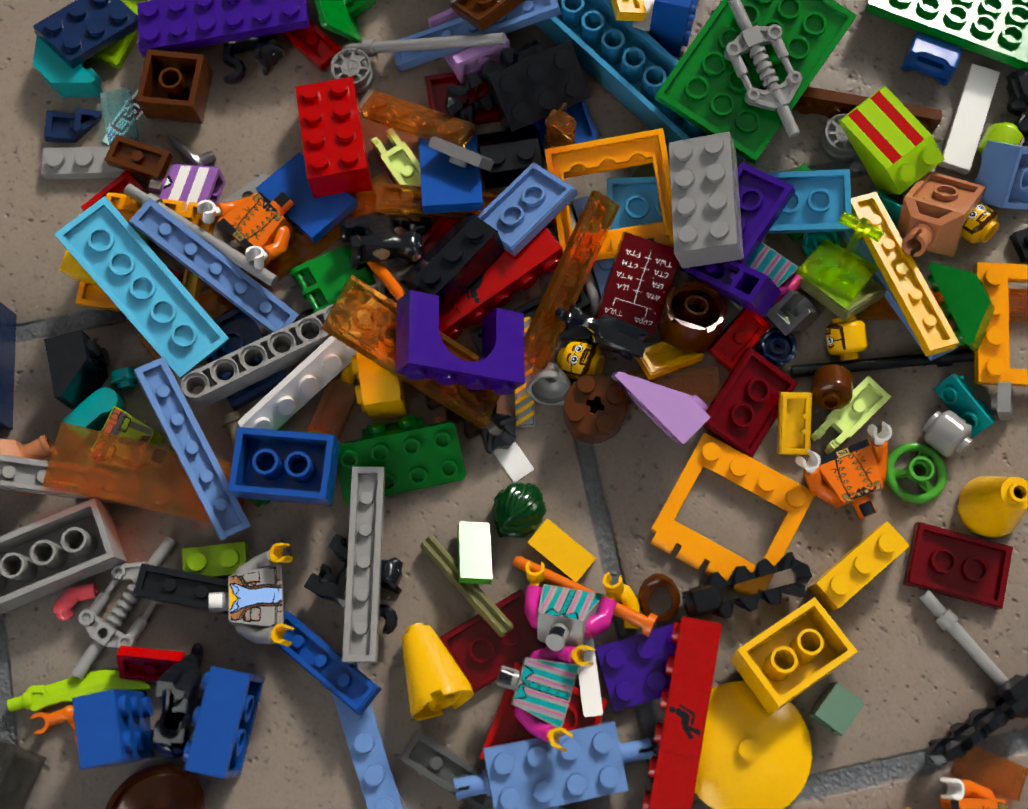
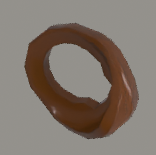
(646, 589)

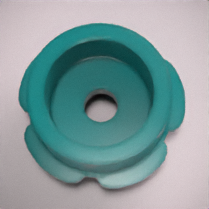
(124, 378)

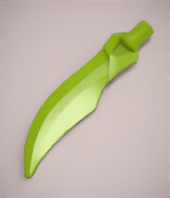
(43, 696)

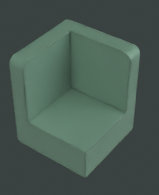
(836, 708)

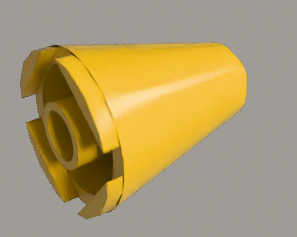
(993, 504)
(431, 674)

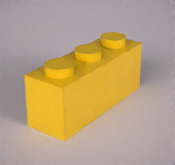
(858, 566)

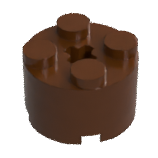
(692, 317)
(600, 392)

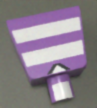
(190, 184)

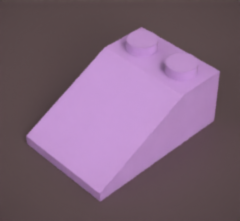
(671, 410)

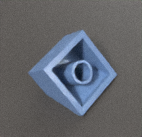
(1004, 175)

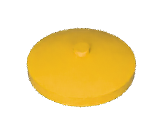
(751, 755)

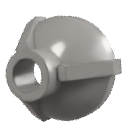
(549, 385)

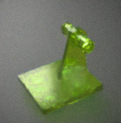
(839, 268)

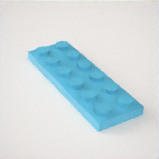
(142, 287)

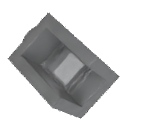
(793, 313)

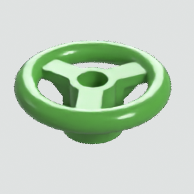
(924, 465)

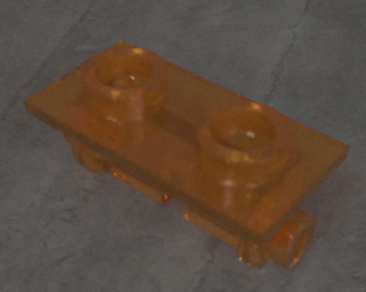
(560, 128)

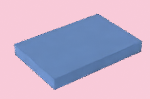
(527, 206)

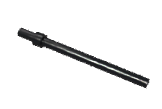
(887, 363)

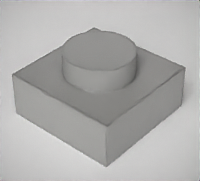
(1003, 401)

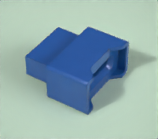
(932, 57)

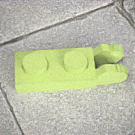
(399, 160)
(866, 401)

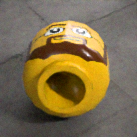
(980, 224)
(846, 338)
(580, 359)

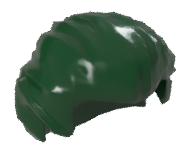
(518, 510)

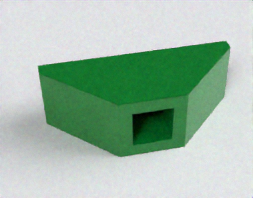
(964, 301)

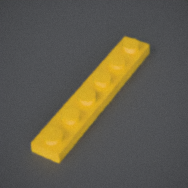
(905, 279)

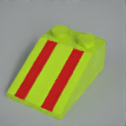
(890, 142)

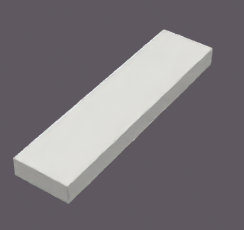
(969, 118)

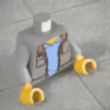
(256, 598)

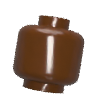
(832, 387)

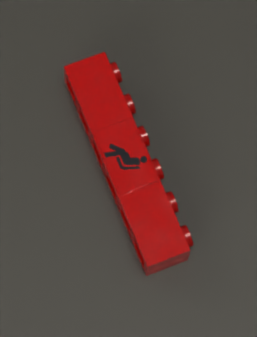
(501, 281)
(685, 714)

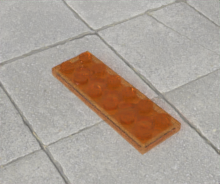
(368, 325)
(124, 472)

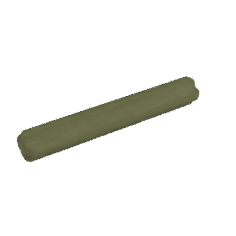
(471, 592)

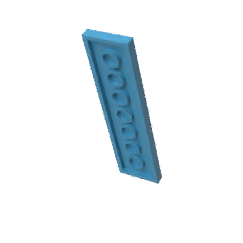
(814, 207)

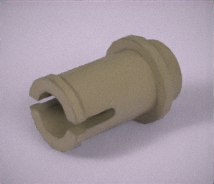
(230, 424)

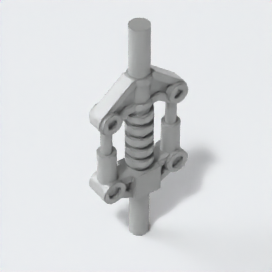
(752, 41)
(106, 633)

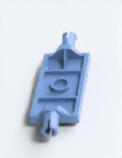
(541, 777)

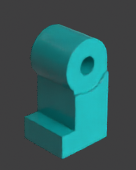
(95, 409)

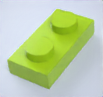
(215, 560)

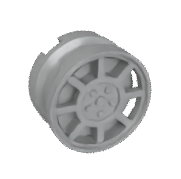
(346, 65)
(835, 142)

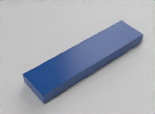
(327, 666)

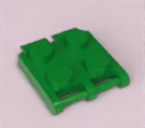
(327, 276)

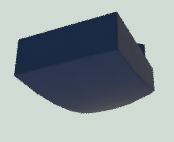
(69, 127)

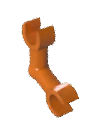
(56, 717)

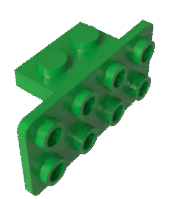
(341, 16)
(409, 451)

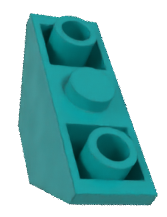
(61, 77)

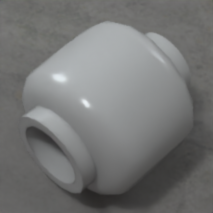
(948, 433)

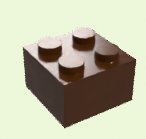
(174, 86)

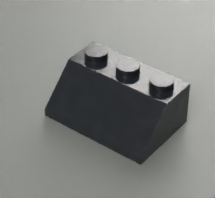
(455, 261)

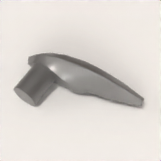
(191, 156)

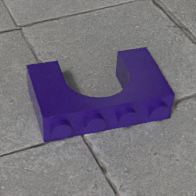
(424, 355)

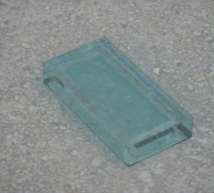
(119, 114)

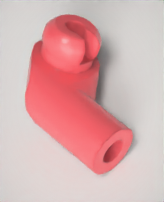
(64, 604)

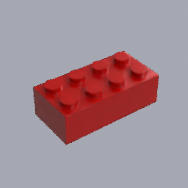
(333, 138)

